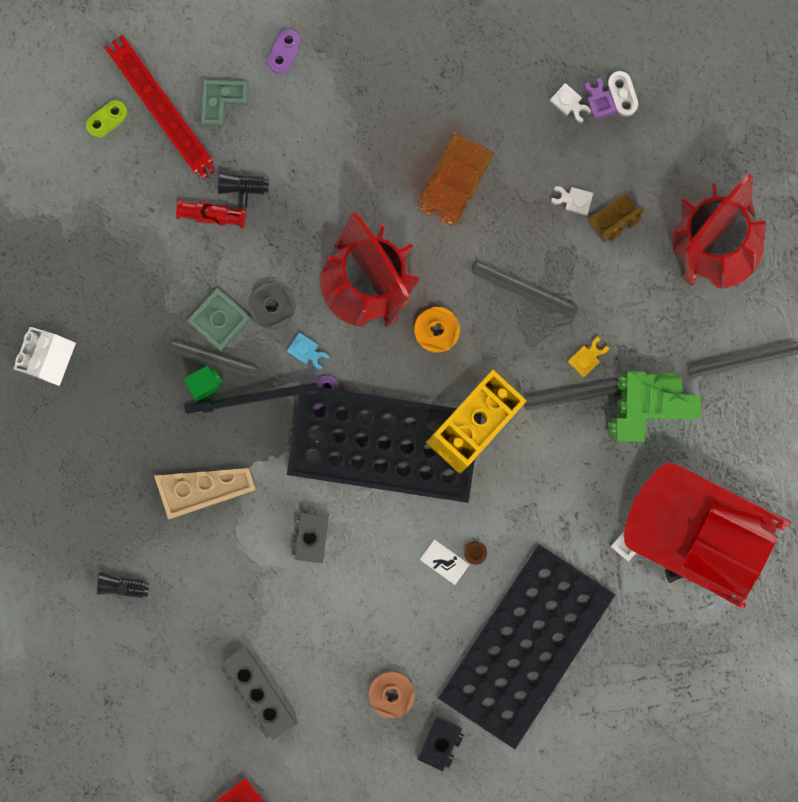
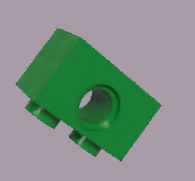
(203, 383)

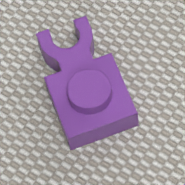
(600, 102)

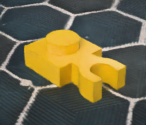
(585, 359)

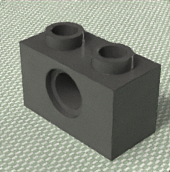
(314, 524)

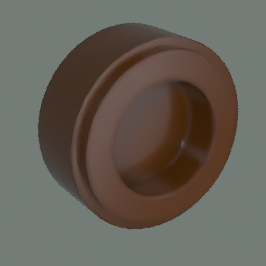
(475, 553)

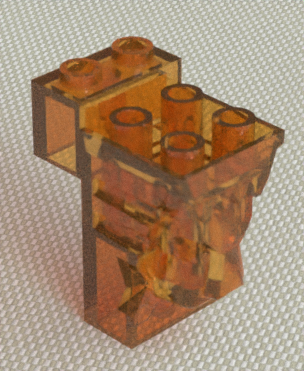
(455, 180)

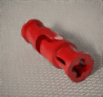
(214, 214)

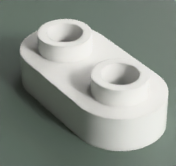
(623, 94)

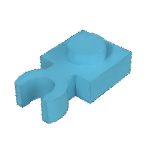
(305, 350)

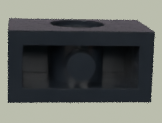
(434, 757)

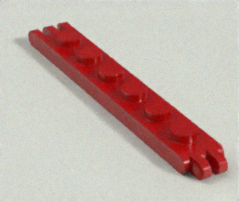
(160, 107)

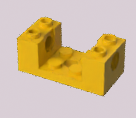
(460, 437)

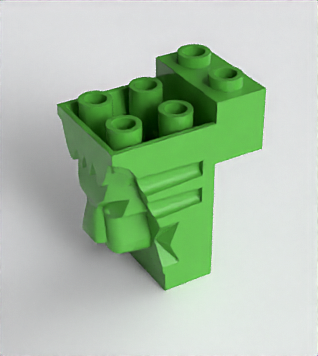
(650, 398)

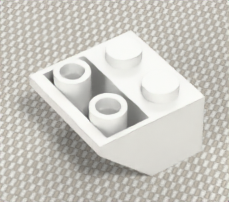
(44, 355)

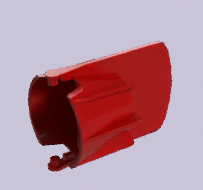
(724, 269)
(392, 290)
(702, 531)

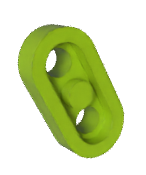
(107, 119)

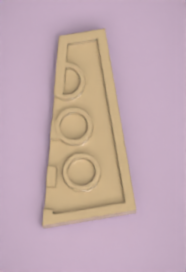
(198, 490)

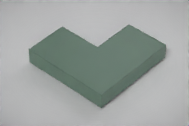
(217, 94)

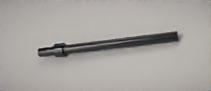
(209, 405)

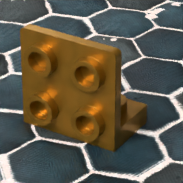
(614, 217)

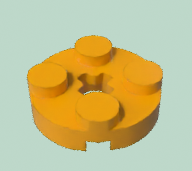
(429, 319)

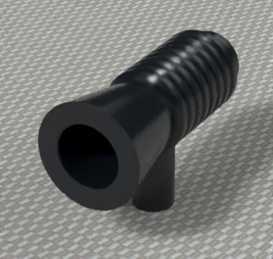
(243, 184)
(125, 587)

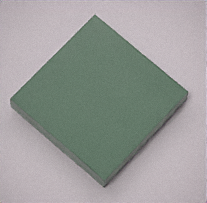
(219, 319)

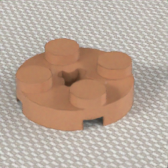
(379, 700)

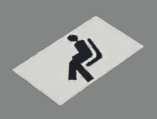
(444, 562)

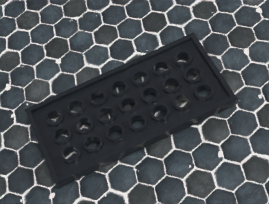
(368, 476)
(523, 630)

